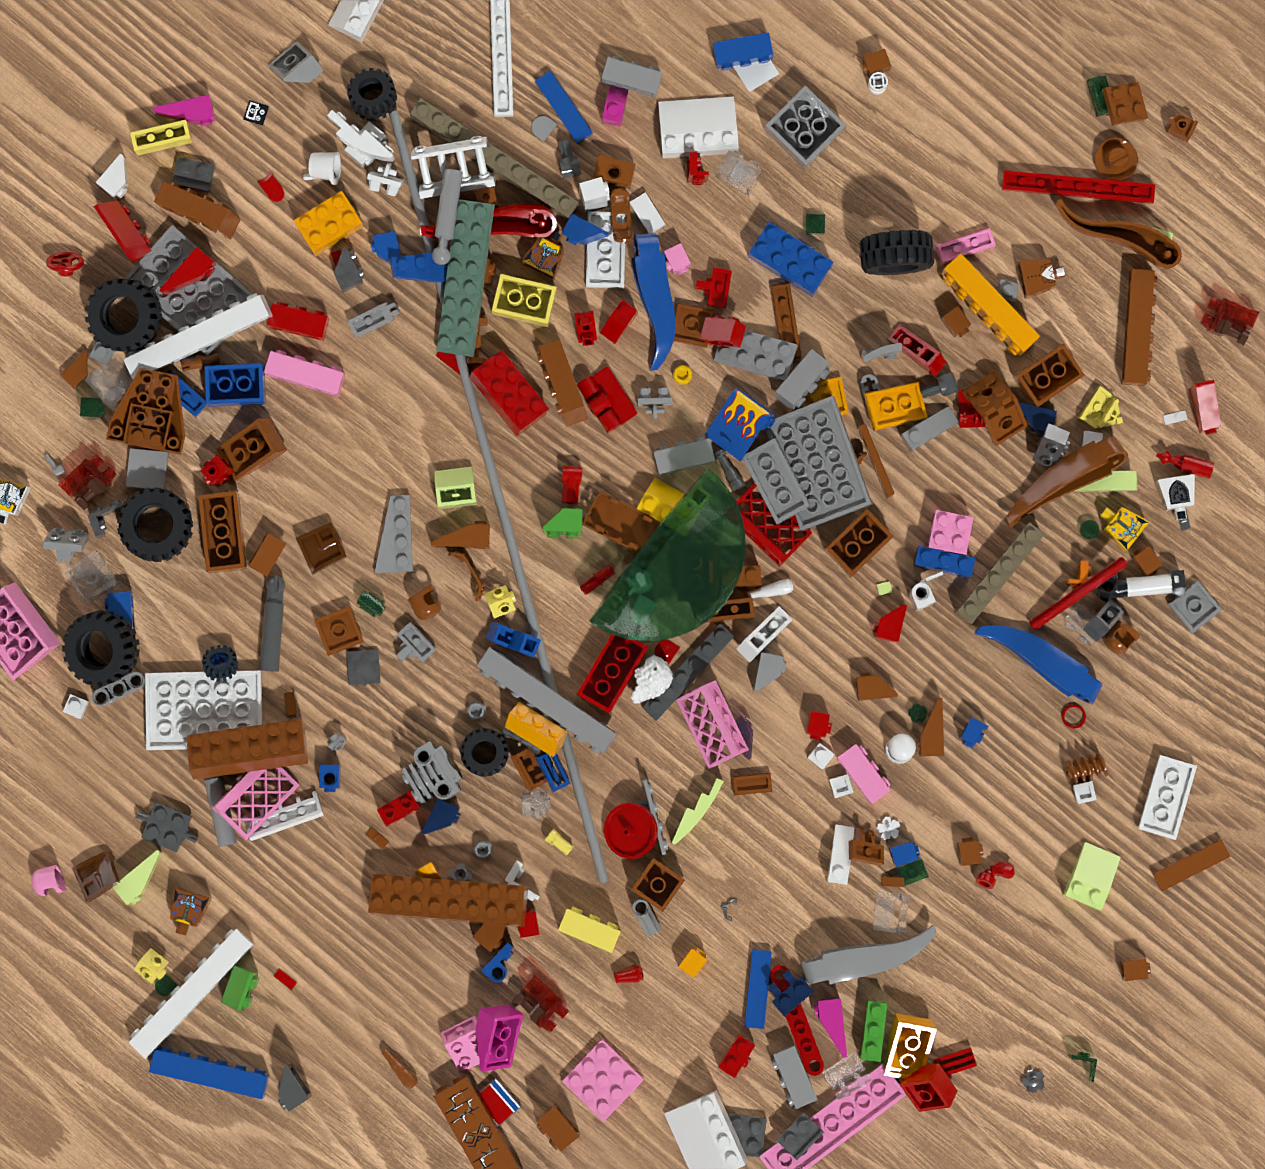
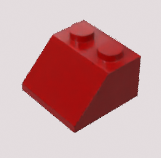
(929, 1088)

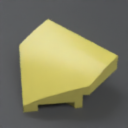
(1101, 409)

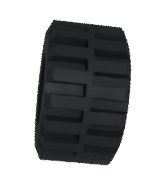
(372, 80)
(494, 766)

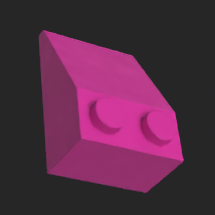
(497, 1036)

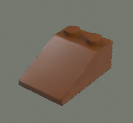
(252, 448)

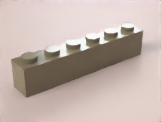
(999, 573)

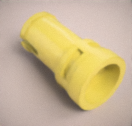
(555, 839)

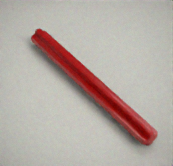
(1078, 593)

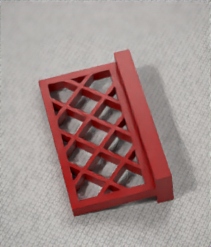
(761, 539)

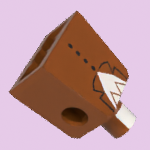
(1038, 276)

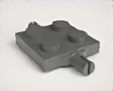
(166, 826)

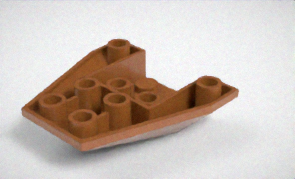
(150, 413)

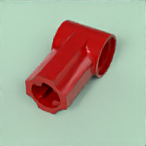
(571, 481)

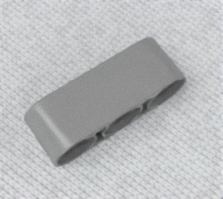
(110, 692)

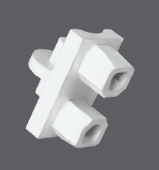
(375, 180)

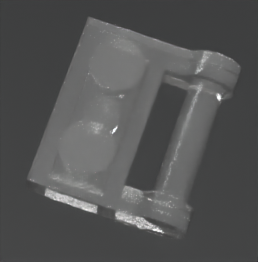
(885, 909)

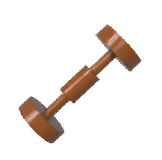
(476, 361)

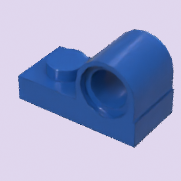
(505, 953)

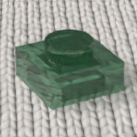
(815, 224)

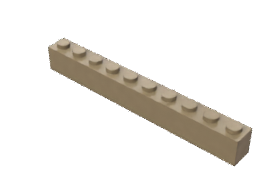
(496, 161)

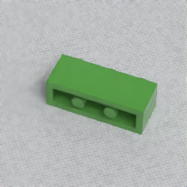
(873, 1031)

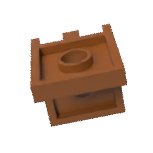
(996, 408)

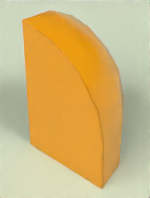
(428, 871)

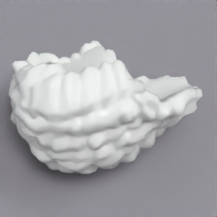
(651, 679)

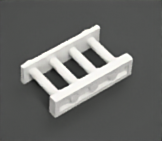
(482, 180)

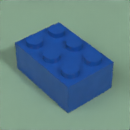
(235, 385)

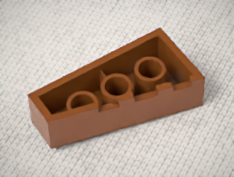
(197, 209)

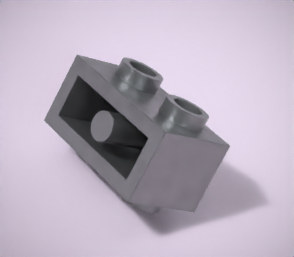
(1051, 446)

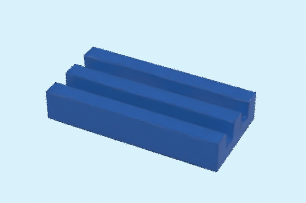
(546, 774)

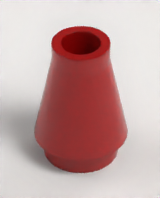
(631, 974)

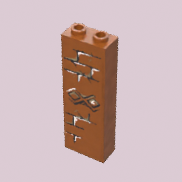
(474, 1126)

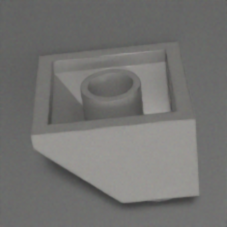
(296, 65)

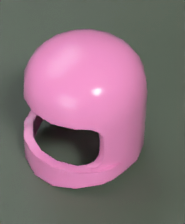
(47, 878)

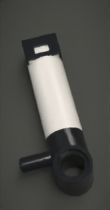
(1145, 585)

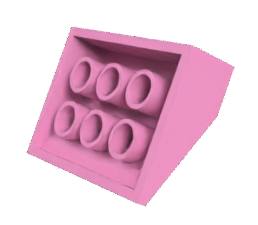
(23, 633)

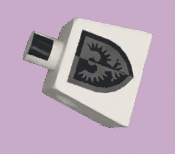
(1177, 494)

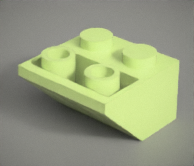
(455, 488)

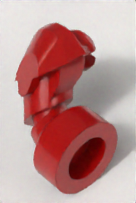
(987, 880)

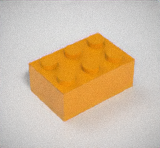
(328, 223)

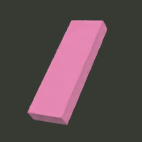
(965, 245)

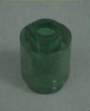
(371, 604)

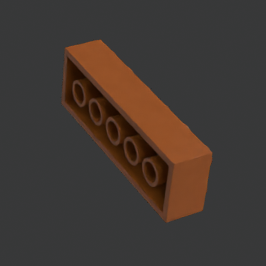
(247, 749)

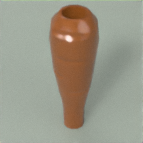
(404, 1074)

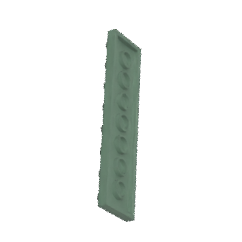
(465, 278)

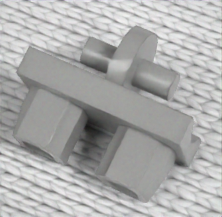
(662, 400)

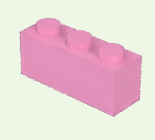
(864, 773)

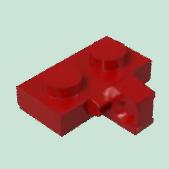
(716, 287)

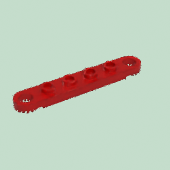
(800, 1029)

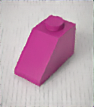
(615, 106)

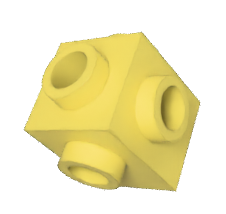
(500, 601)
(152, 966)

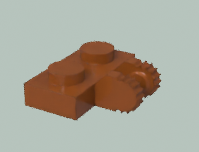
(864, 848)

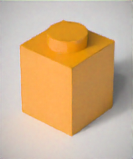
(693, 962)

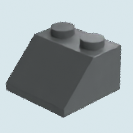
(292, 1089)

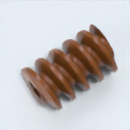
(1085, 767)

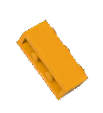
(536, 729)

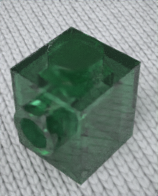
(92, 408)

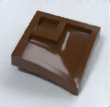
(321, 548)
(96, 875)

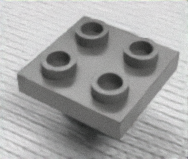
(65, 543)

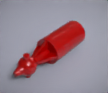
(1188, 464)

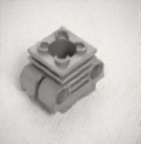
(432, 774)

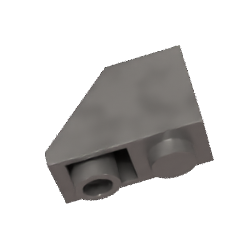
(346, 272)

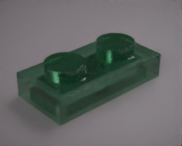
(1095, 88)

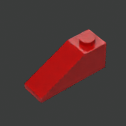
(192, 270)
(918, 350)

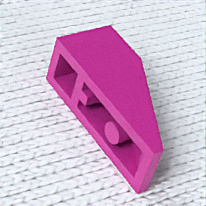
(194, 110)
(831, 1018)

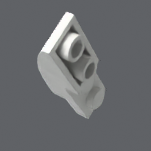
(366, 143)

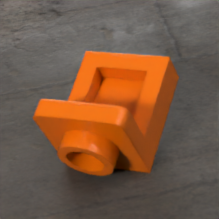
(1084, 572)

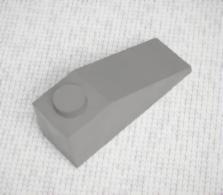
(929, 429)

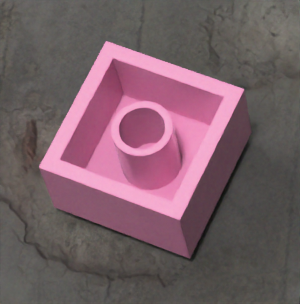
(950, 532)

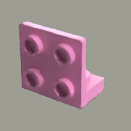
(462, 1044)

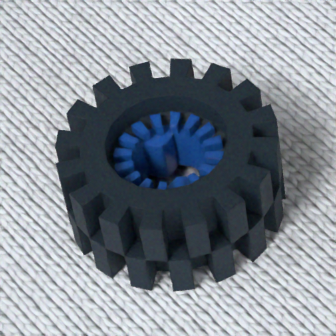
(216, 656)

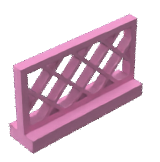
(722, 719)
(240, 788)

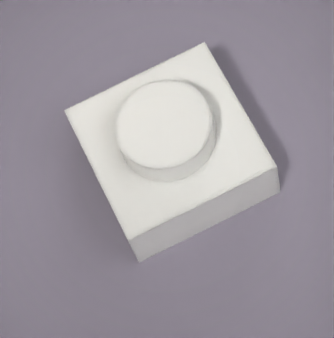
(75, 706)
(821, 756)
(841, 786)
(1084, 792)

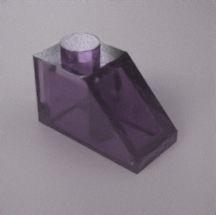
(747, 733)

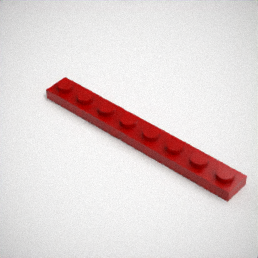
(1078, 187)

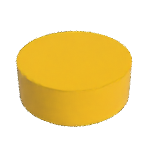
(682, 375)

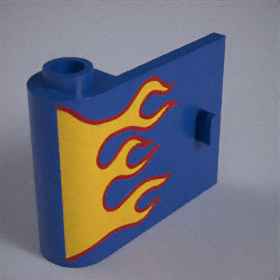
(739, 422)

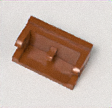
(267, 554)
(529, 769)

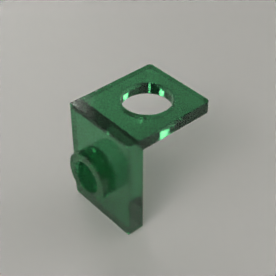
(912, 872)
(1086, 1057)

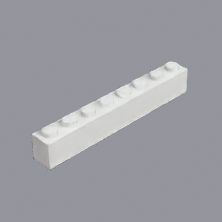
(200, 336)
(191, 993)

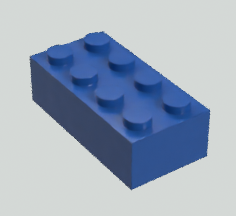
(790, 259)

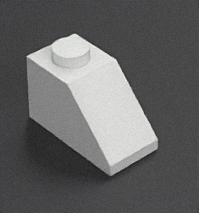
(115, 179)

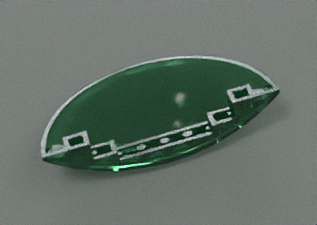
(681, 568)

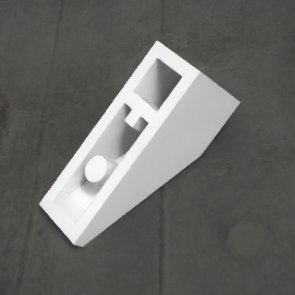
(764, 634)
(839, 859)

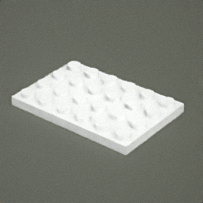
(195, 704)

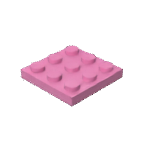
(602, 1080)

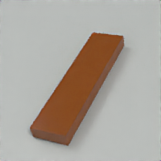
(785, 315)
(876, 461)
(1191, 865)

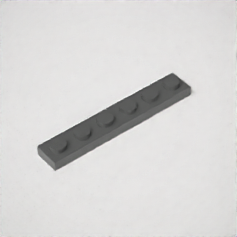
(689, 671)

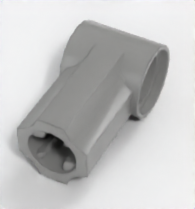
(646, 919)

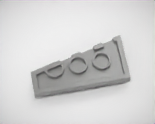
(396, 541)

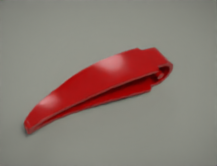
(515, 220)

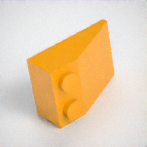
(908, 1045)

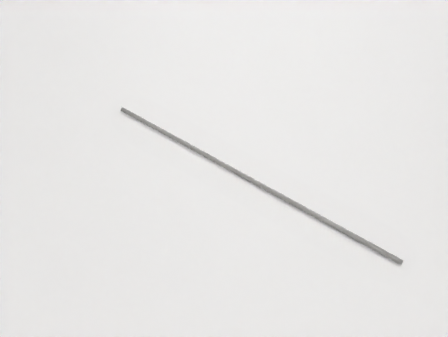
(503, 513)

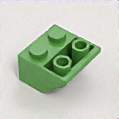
(565, 522)
(239, 988)

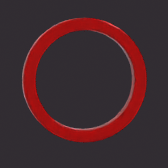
(1084, 716)

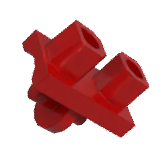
(586, 328)

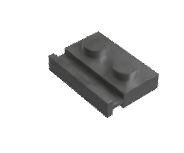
(193, 174)
(799, 1136)

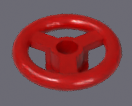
(65, 264)

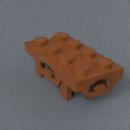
(619, 522)

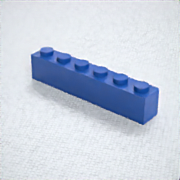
(209, 1073)

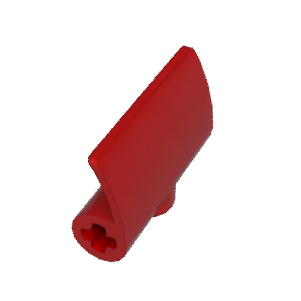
(607, 399)

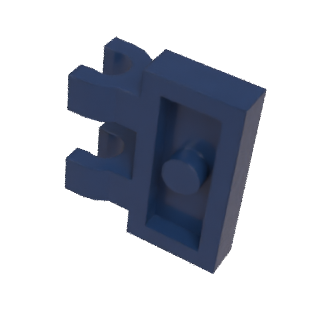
(792, 996)

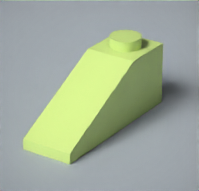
(136, 882)

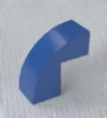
(513, 639)

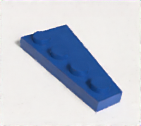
(418, 268)

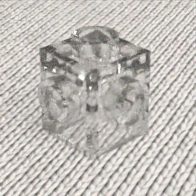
(535, 804)

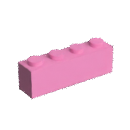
(304, 373)

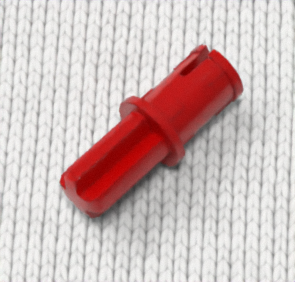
(597, 579)

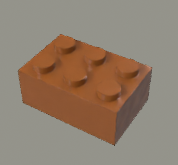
(858, 543)

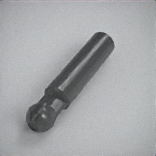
(272, 625)

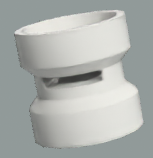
(877, 83)

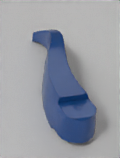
(655, 293)
(1047, 660)

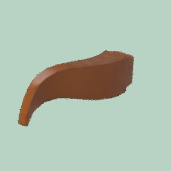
(1140, 238)
(1070, 473)

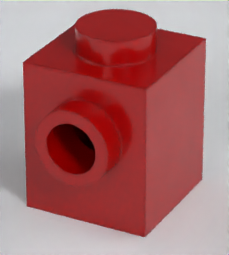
(818, 725)

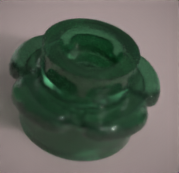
(912, 713)

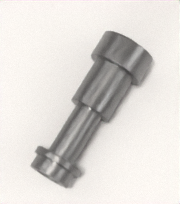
(730, 473)
(506, 732)

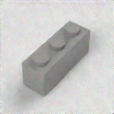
(632, 76)
(803, 380)
(684, 456)
(793, 1077)

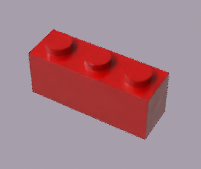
(298, 321)

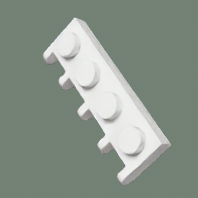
(287, 816)

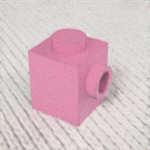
(677, 260)

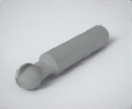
(447, 214)
(215, 791)

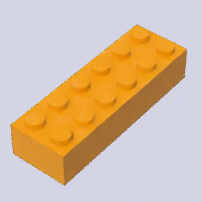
(989, 305)

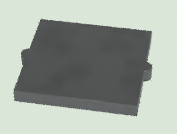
(363, 667)

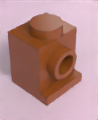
(1181, 133)

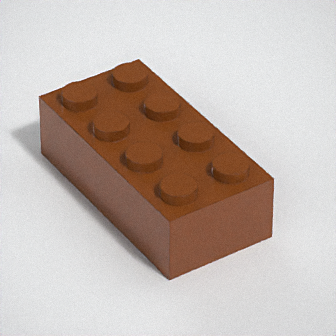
(222, 532)

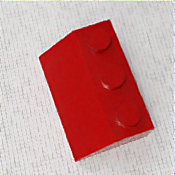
(123, 229)

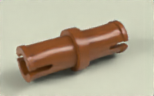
(200, 362)

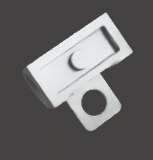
(920, 603)

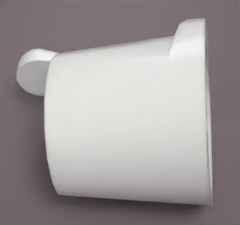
(324, 166)

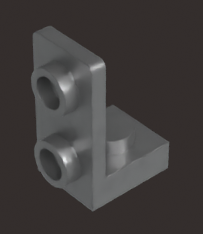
(98, 525)

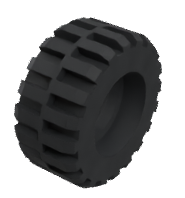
(897, 252)
(99, 315)
(133, 510)
(78, 651)

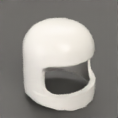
(901, 748)

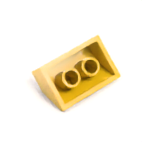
(659, 500)

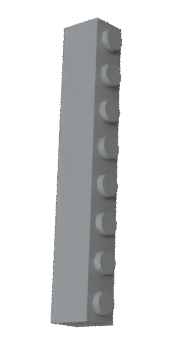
(547, 700)

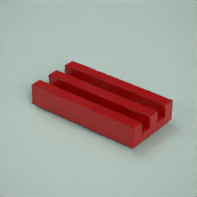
(971, 1057)

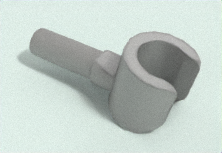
(57, 470)

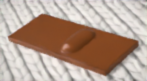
(290, 703)
(377, 838)
(893, 881)

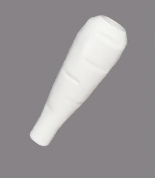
(774, 589)

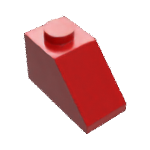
(619, 321)
(890, 625)

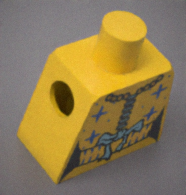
(1123, 526)

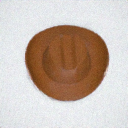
(1116, 159)

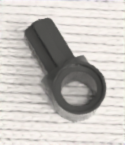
(568, 164)
(944, 385)

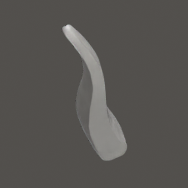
(863, 960)

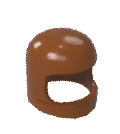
(423, 604)
(1120, 637)

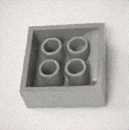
(804, 127)

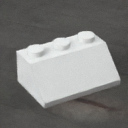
(355, 17)

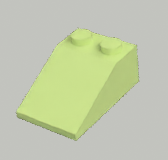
(1092, 876)

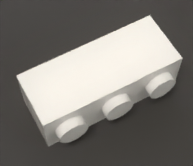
(594, 194)

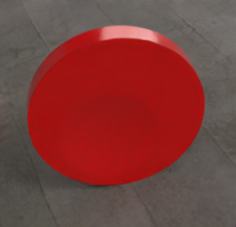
(630, 830)

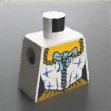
(11, 499)

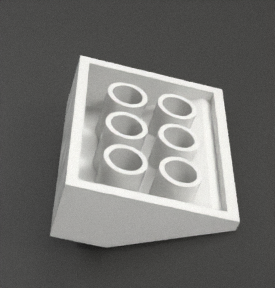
(698, 126)
(706, 1134)

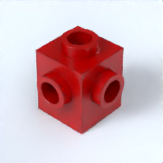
(216, 471)

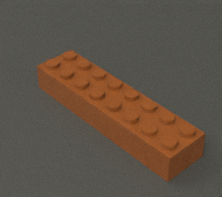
(448, 900)

